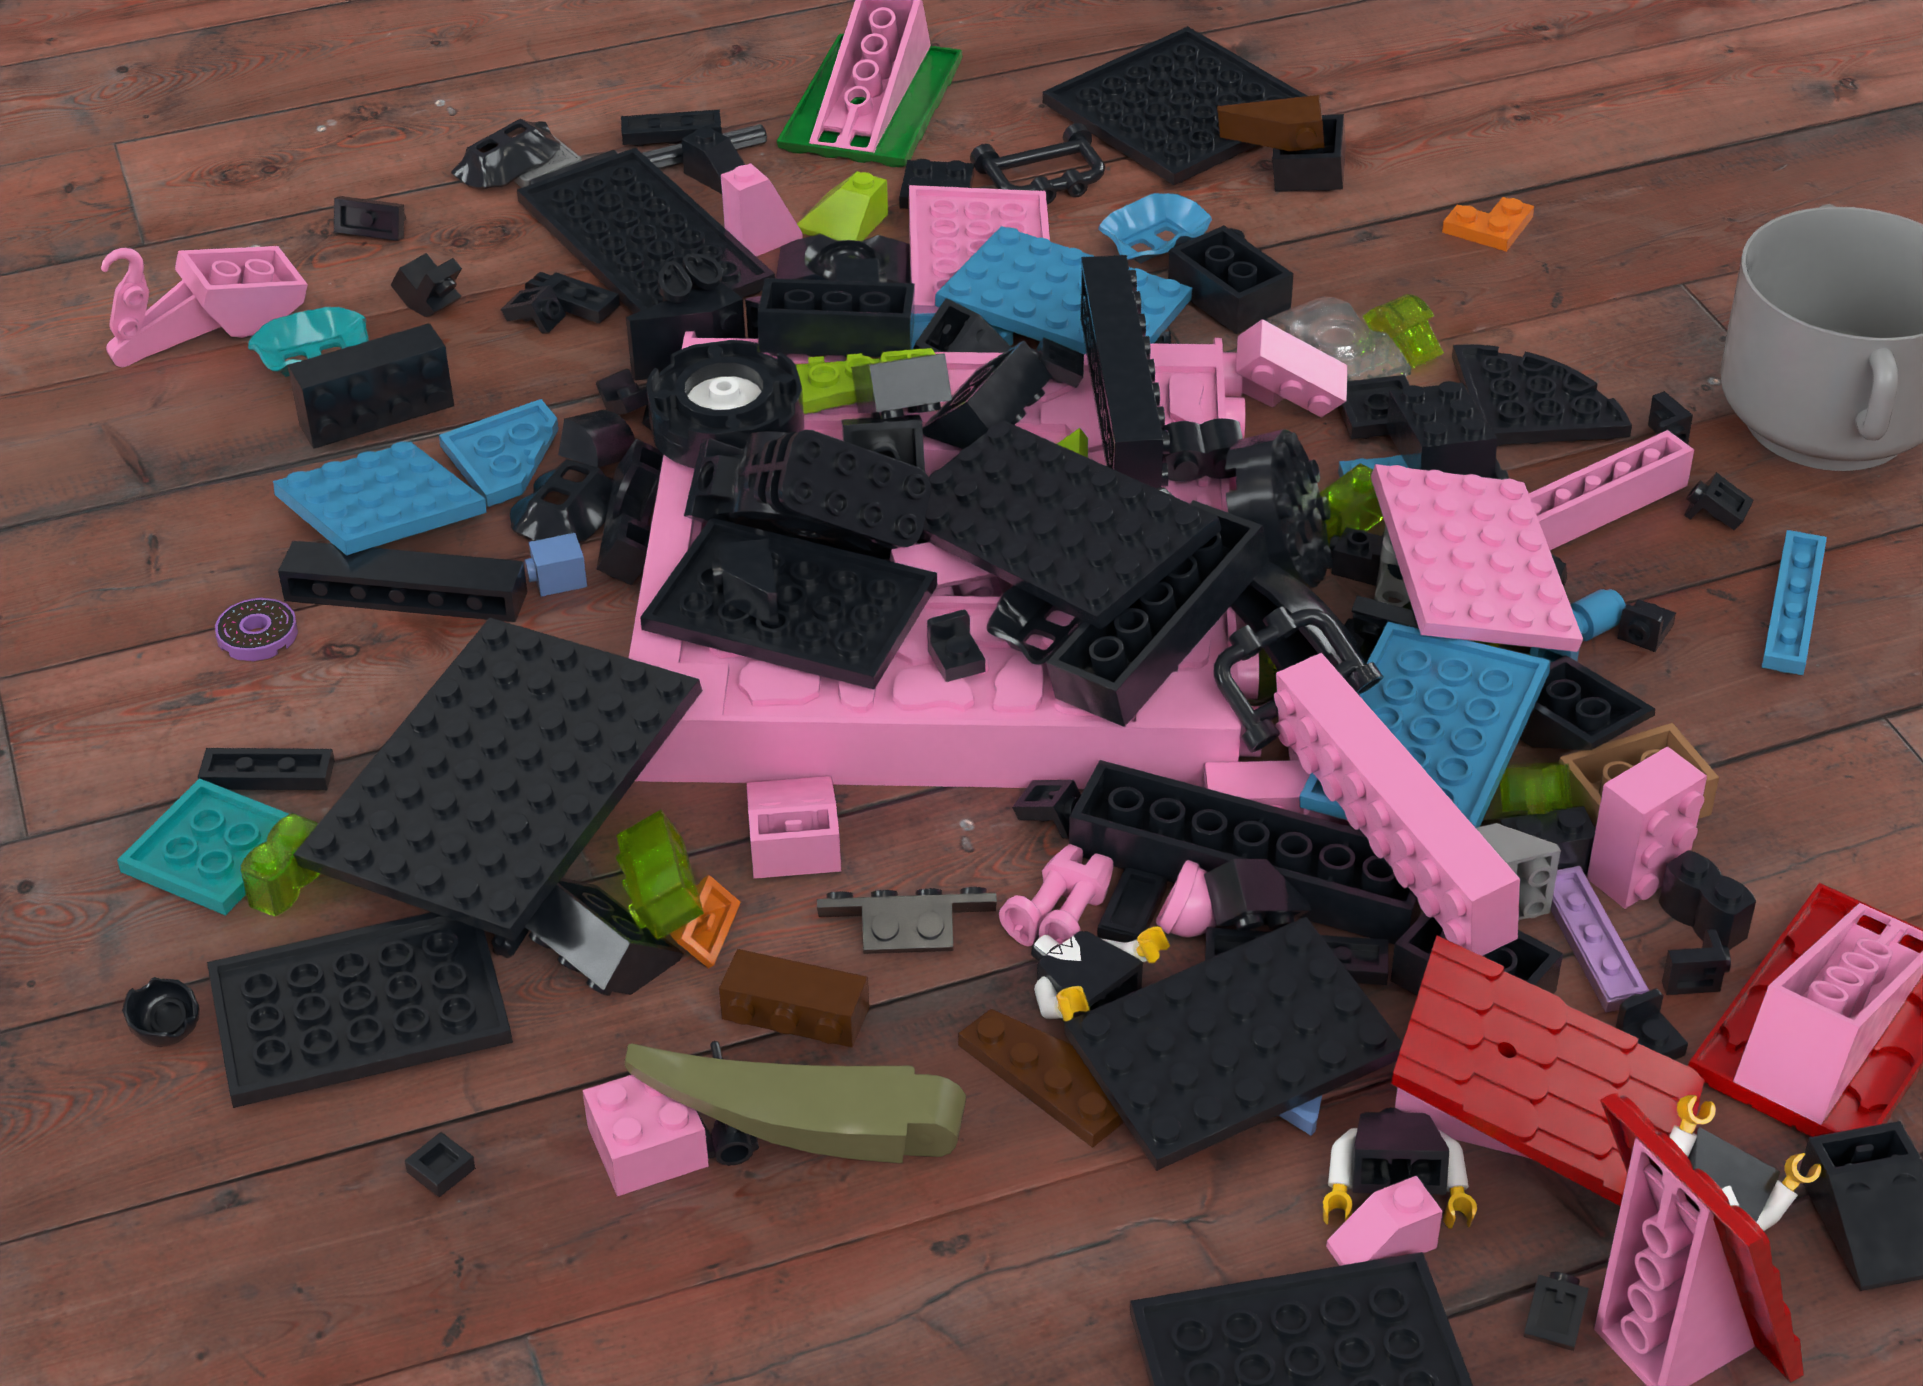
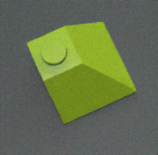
(849, 209)

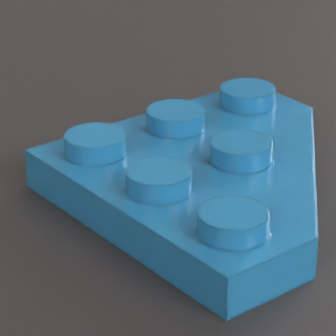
(502, 450)

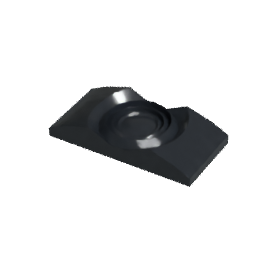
(816, 255)

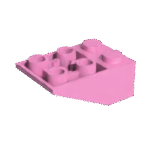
(793, 827)

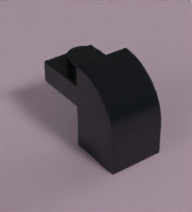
(427, 286)

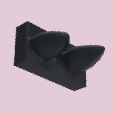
(369, 218)

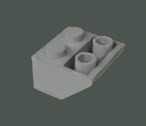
(1533, 862)

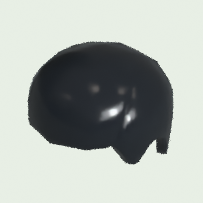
(161, 1012)

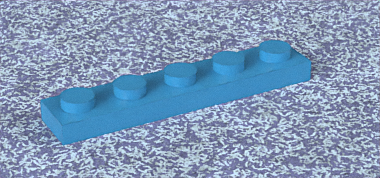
(1794, 603)

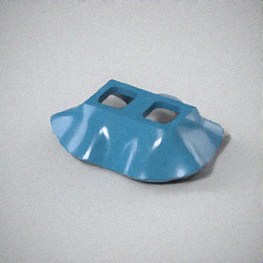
(1150, 216)

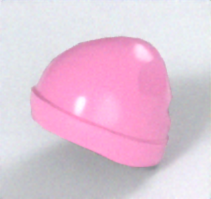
(1188, 905)

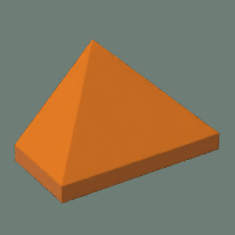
(707, 933)

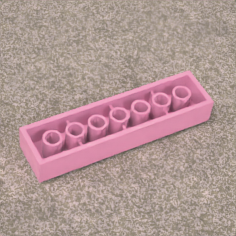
(1397, 807)

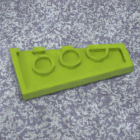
(832, 383)

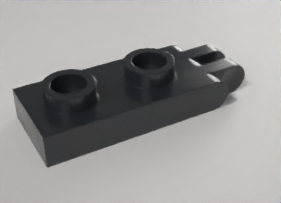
(578, 296)

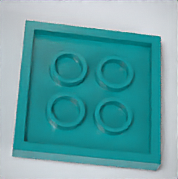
(201, 845)

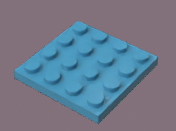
(379, 497)

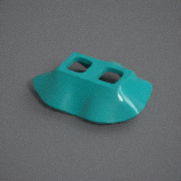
(307, 335)

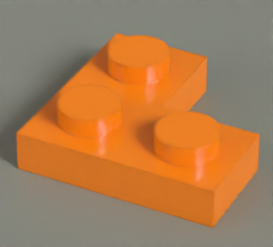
(1492, 229)

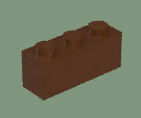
(794, 998)

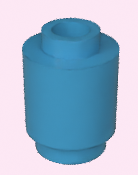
(1599, 612)

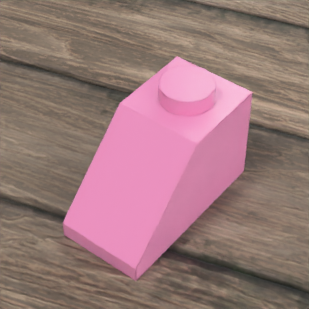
(1388, 1225)

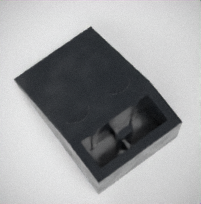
(960, 330)
(1870, 1201)

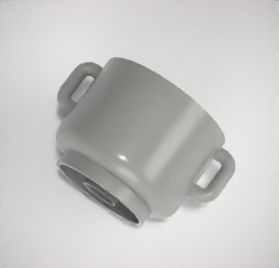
(1829, 337)

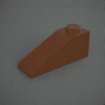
(1277, 124)

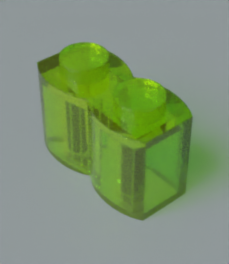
(271, 870)

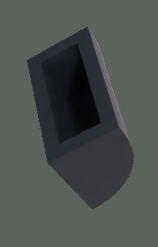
(595, 438)

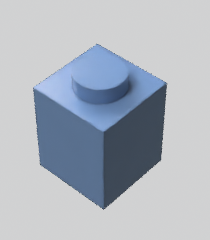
(556, 564)

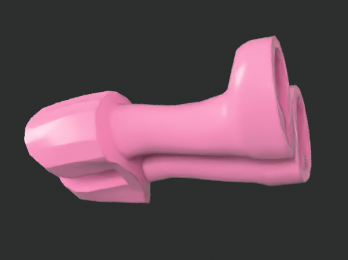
(1061, 877)

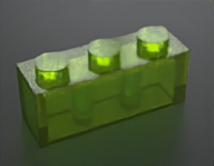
(658, 875)

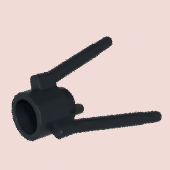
(725, 1142)

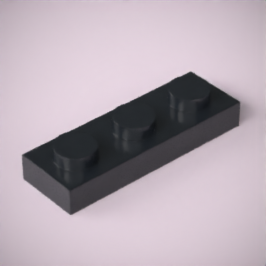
(666, 127)
(268, 768)

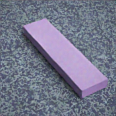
(1594, 940)

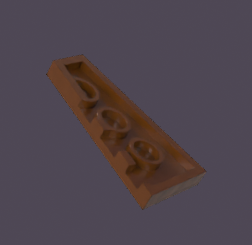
(1044, 1072)

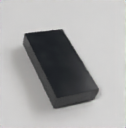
(1132, 905)

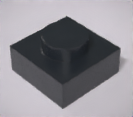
(440, 1164)

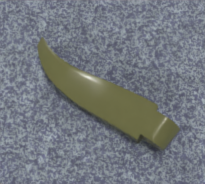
(814, 1108)

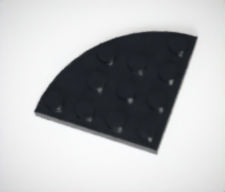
(1536, 398)

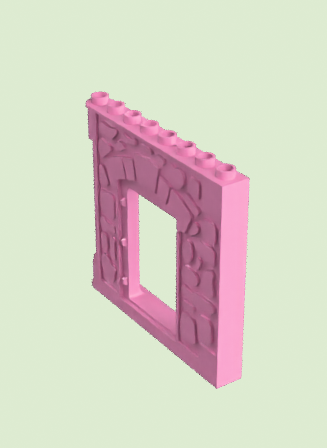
(967, 732)

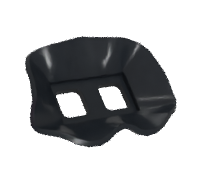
(503, 158)
(580, 514)
(1022, 615)

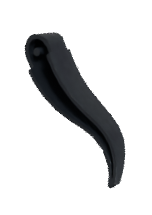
(1278, 589)

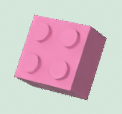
(643, 1134)

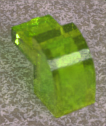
(1407, 325)
(1536, 787)

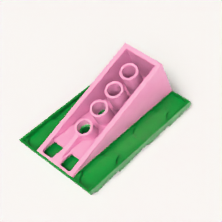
(873, 87)

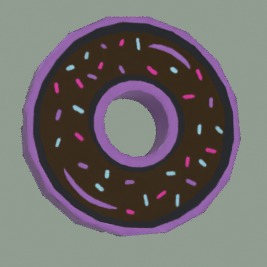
(236, 623)

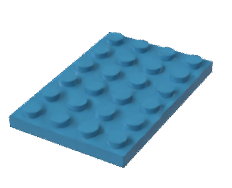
(1036, 289)
(1452, 709)

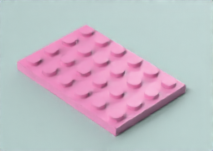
(953, 224)
(1474, 559)

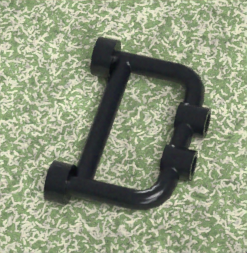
(1076, 140)
(1278, 628)

